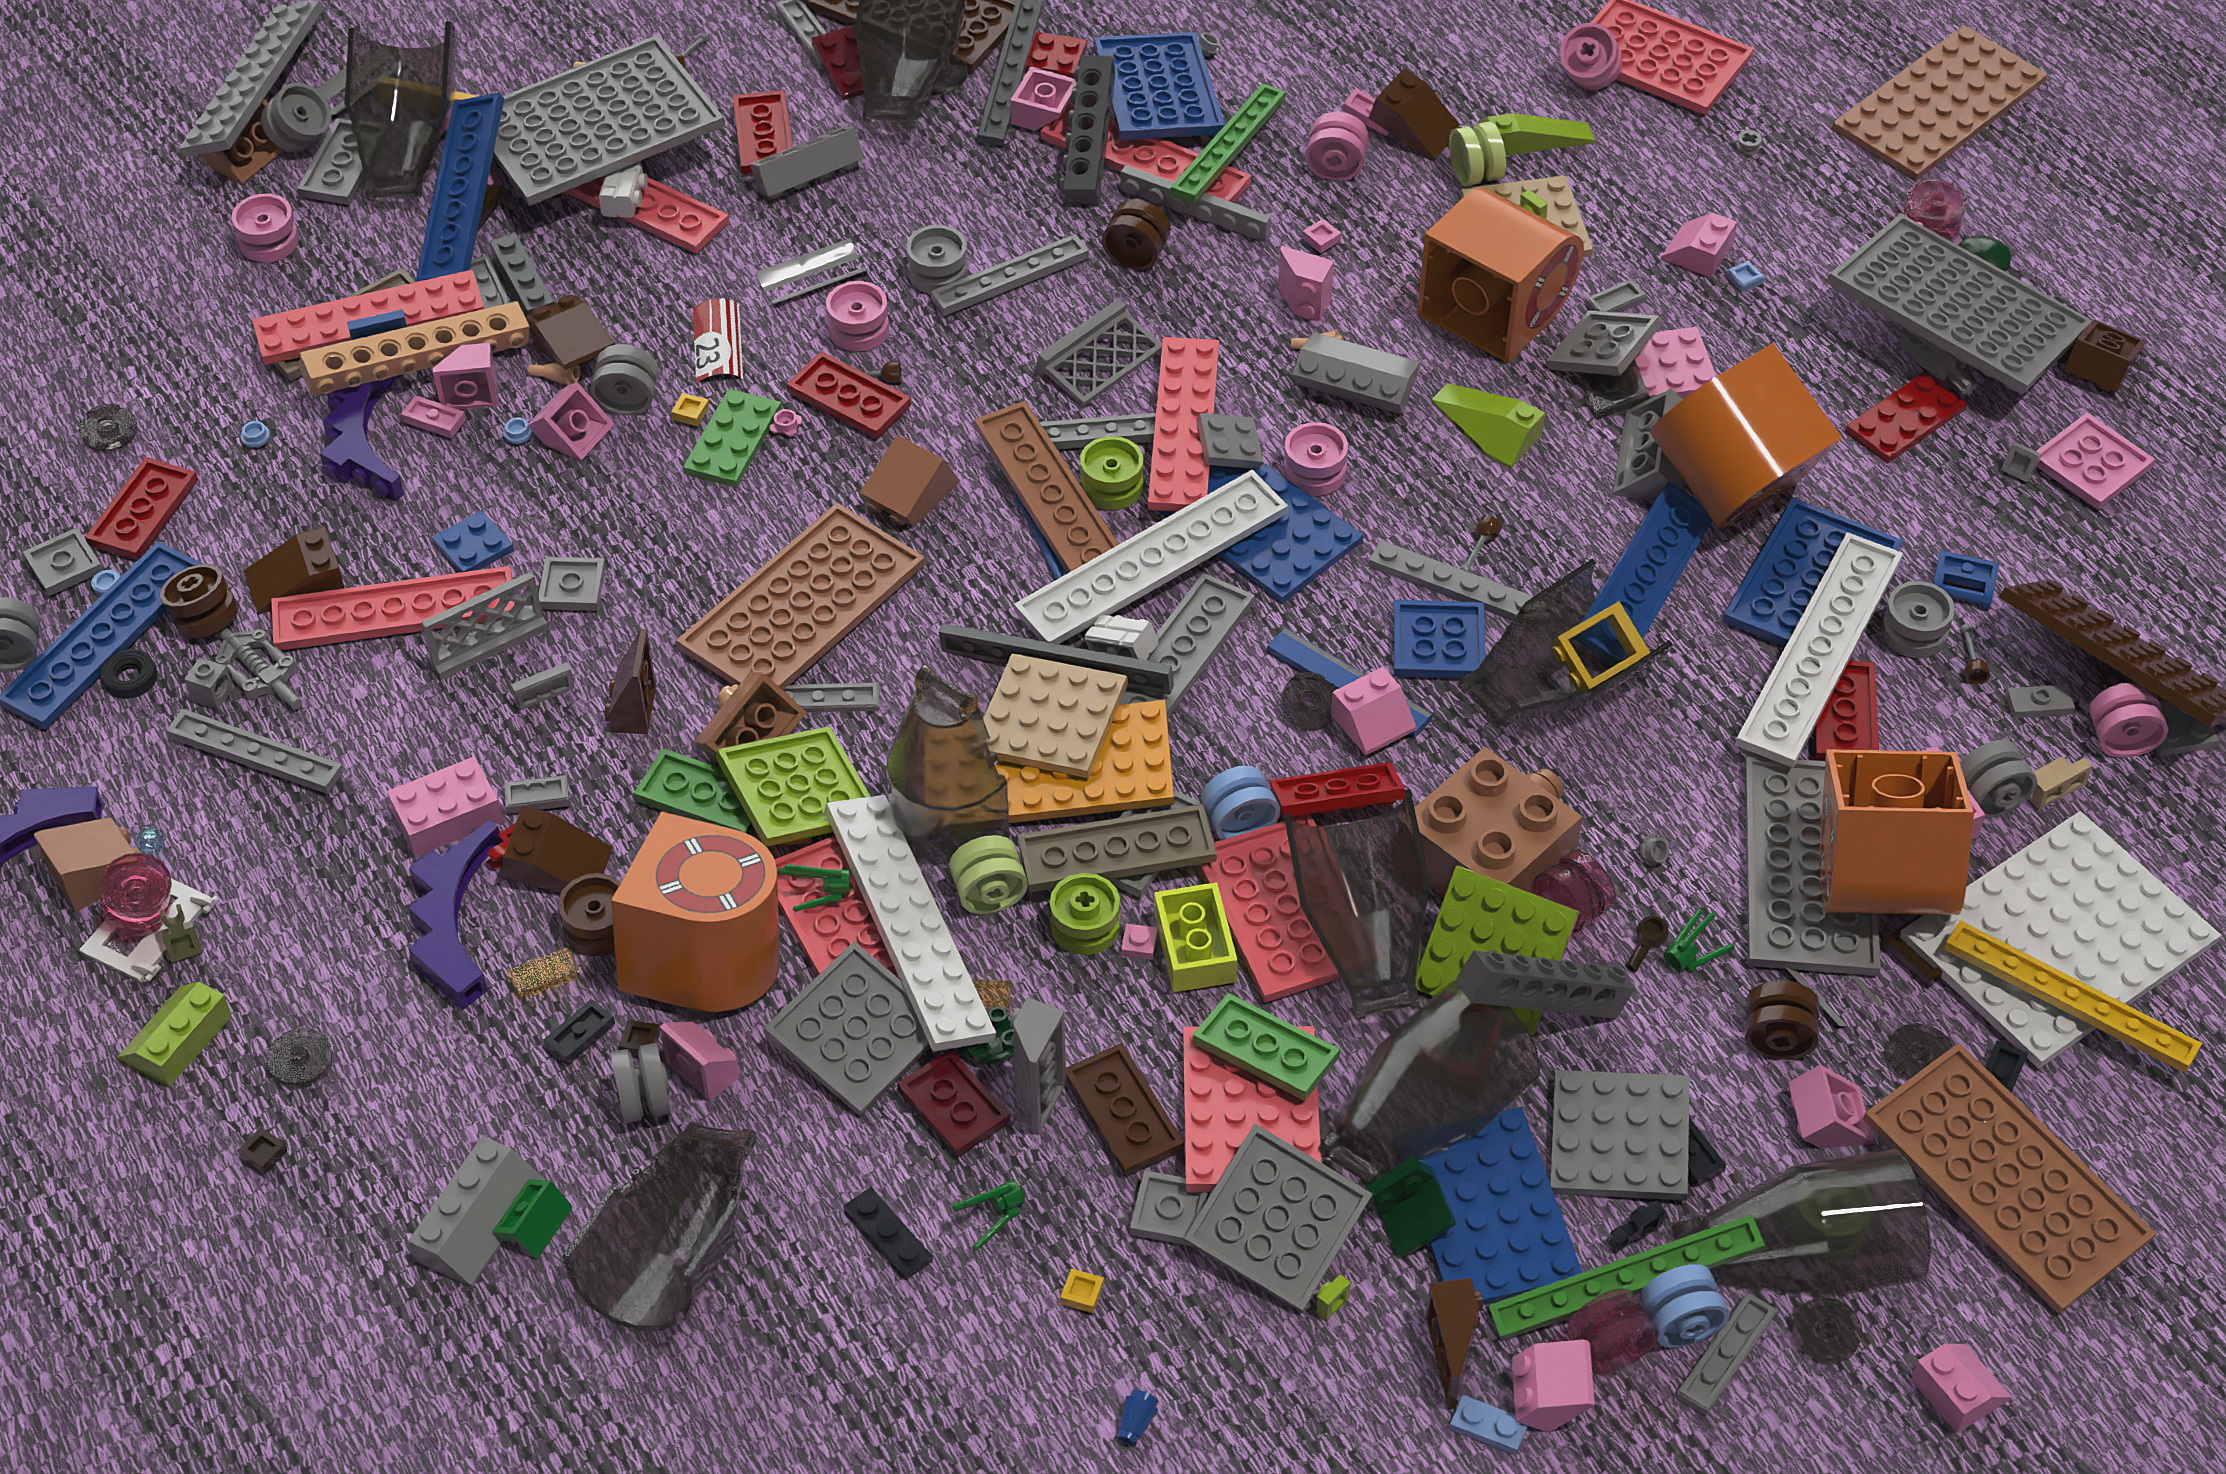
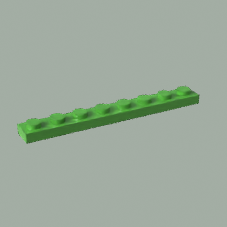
(1227, 144)
(1567, 1296)

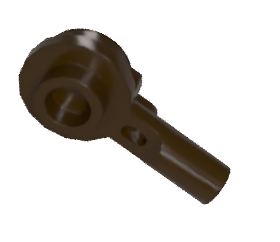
(1652, 933)

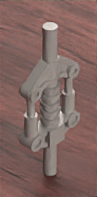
(269, 678)

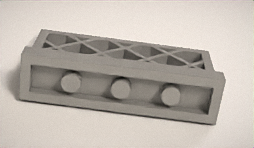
(1080, 341)
(488, 637)

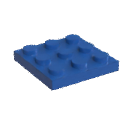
(1438, 638)

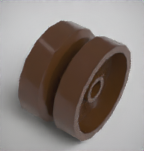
(1136, 234)
(199, 600)
(587, 914)
(1782, 1020)

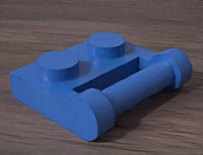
(1967, 572)

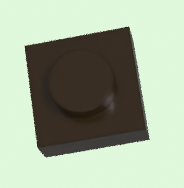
(639, 1034)
(262, 1150)

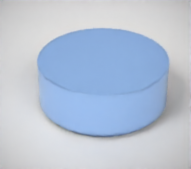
(103, 581)

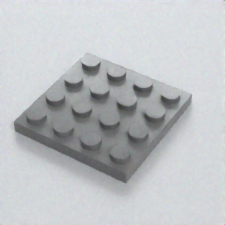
(852, 1029)
(1620, 1135)
(1278, 1217)

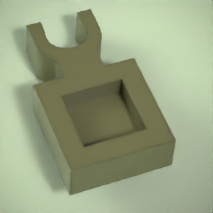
(179, 937)

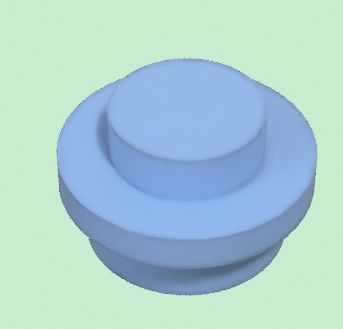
(517, 431)
(255, 434)

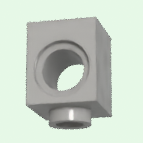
(208, 683)

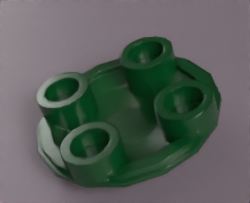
(1988, 249)
(1001, 1047)

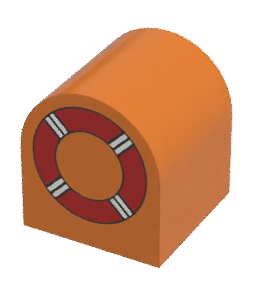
(1496, 272)
(1745, 436)
(1894, 832)
(698, 917)

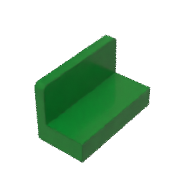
(534, 1216)

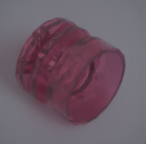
(130, 880)

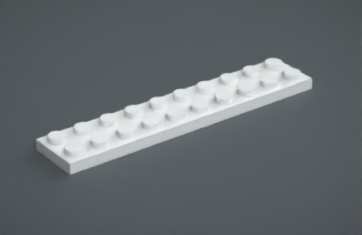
(1150, 558)
(1819, 650)
(910, 924)

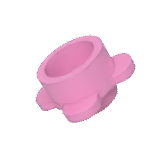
(786, 423)

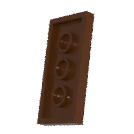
(1123, 1109)

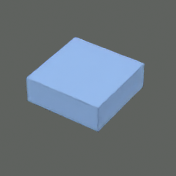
(1745, 276)

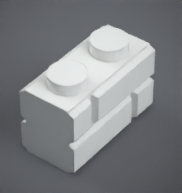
(622, 191)
(1122, 637)

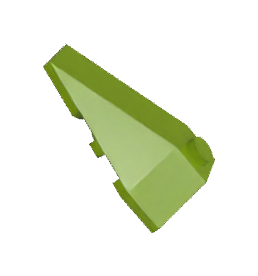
(1536, 133)
(1497, 423)

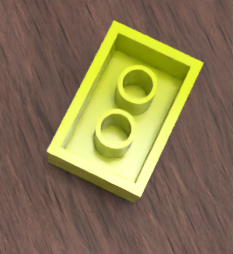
(1195, 937)

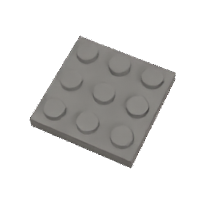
(1604, 342)

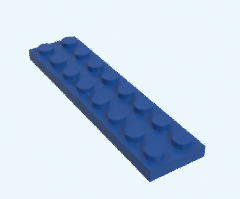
(460, 186)
(1647, 569)
(102, 630)

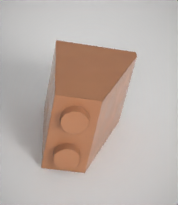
(908, 482)
(80, 854)

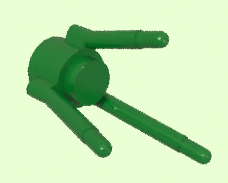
(834, 881)
(1683, 951)
(1003, 1198)

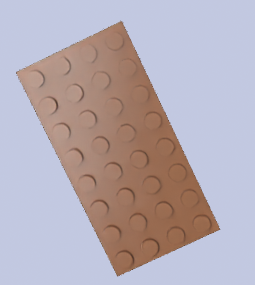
(1939, 102)
(802, 600)
(2009, 1177)

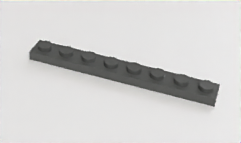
(1009, 71)
(999, 647)

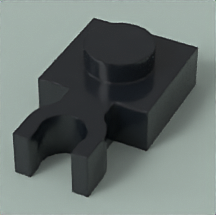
(1641, 1223)

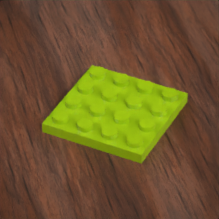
(790, 781)
(1492, 917)

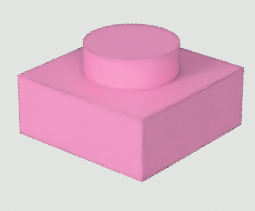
(1321, 235)
(1139, 941)

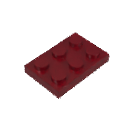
(841, 61)
(953, 1102)

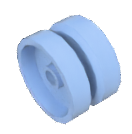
(1239, 802)
(1684, 1306)

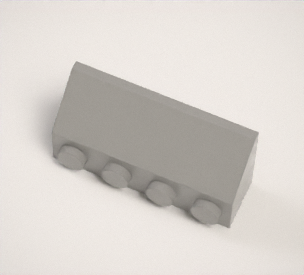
(1356, 372)
(1641, 462)
(1038, 1059)
(459, 1226)

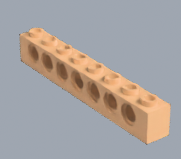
(410, 348)

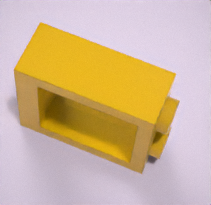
(1625, 633)

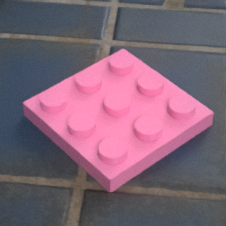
(1675, 362)
(2093, 460)

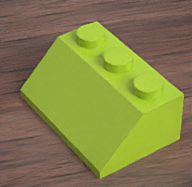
(177, 1033)

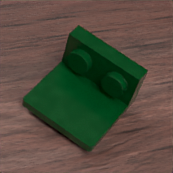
(1411, 1206)

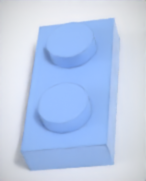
(1488, 1425)

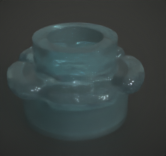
(152, 845)

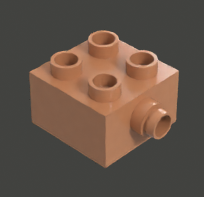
(1496, 823)

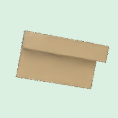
(2058, 780)

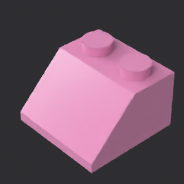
(1040, 98)
(1702, 244)
(1305, 282)
(467, 378)
(571, 422)
(1372, 711)
(699, 1057)
(1829, 1109)
(1552, 1383)
(1958, 1385)

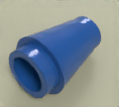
(1136, 1416)

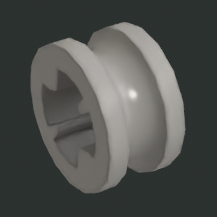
(1749, 142)

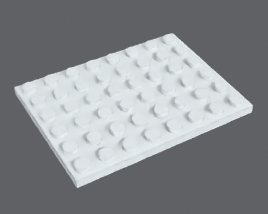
(2077, 908)

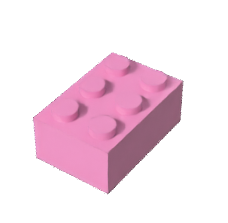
(444, 806)

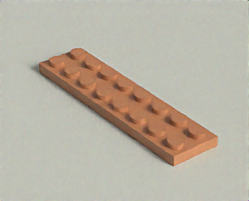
(1045, 485)

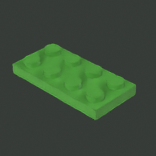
(732, 438)
(692, 791)
(1266, 1046)

